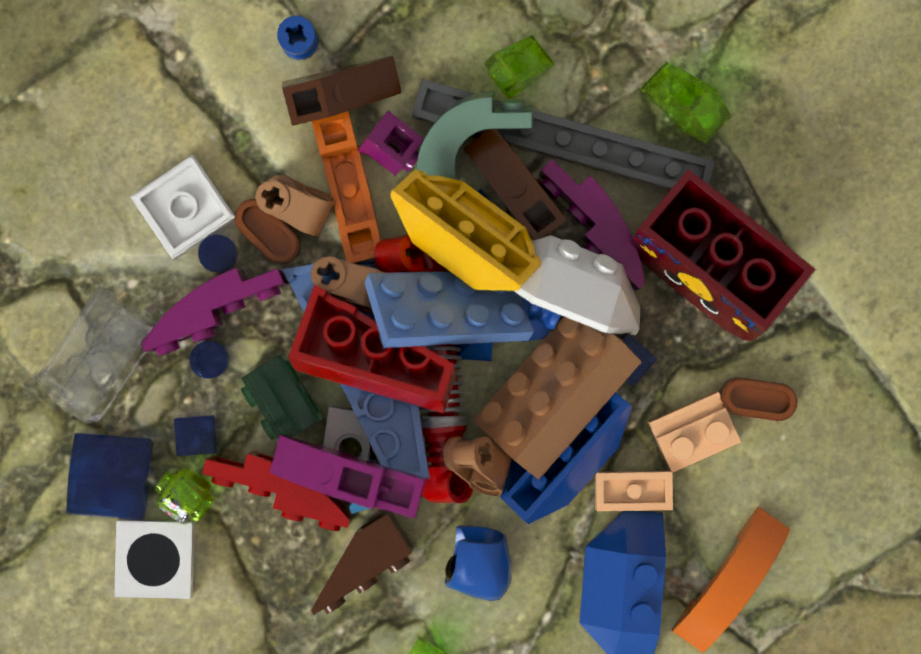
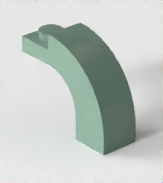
(465, 117)

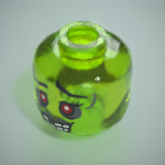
(184, 495)

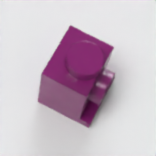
(393, 133)

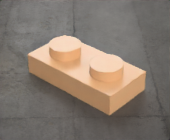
(633, 490)

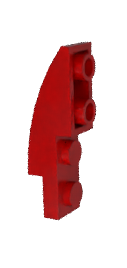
(291, 498)

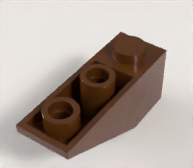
(340, 90)
(515, 184)
(371, 551)

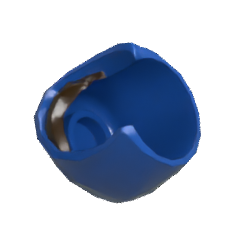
(479, 563)

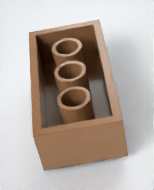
(556, 393)

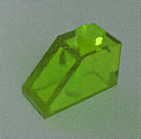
(687, 101)

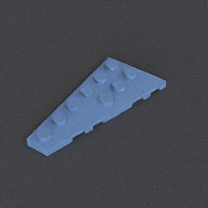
(389, 424)

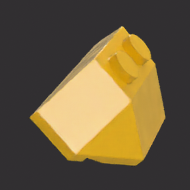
(465, 232)

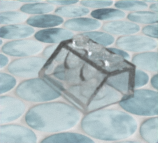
(95, 356)

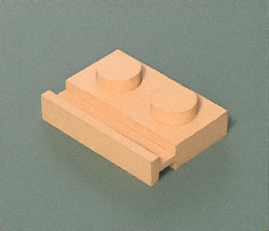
(694, 432)

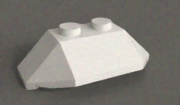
(582, 287)

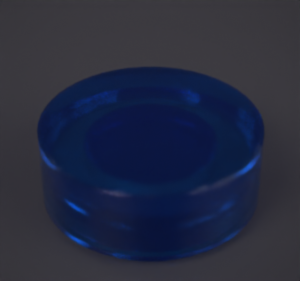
(218, 253)
(209, 359)

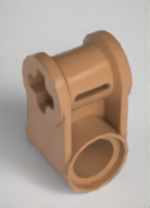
(300, 207)
(350, 281)
(478, 463)

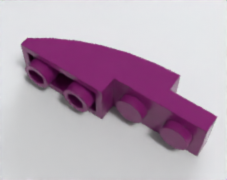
(592, 205)
(198, 312)
(347, 477)

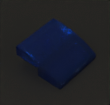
(109, 476)

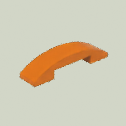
(348, 186)
(733, 582)

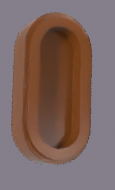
(267, 233)
(758, 399)

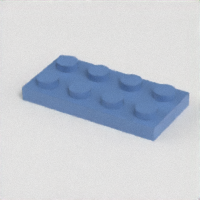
(443, 311)

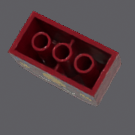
(720, 258)

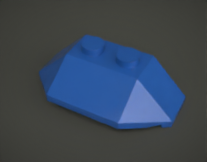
(573, 468)
(625, 583)

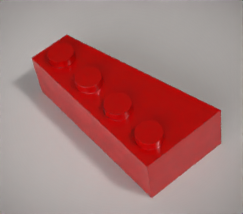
(348, 349)

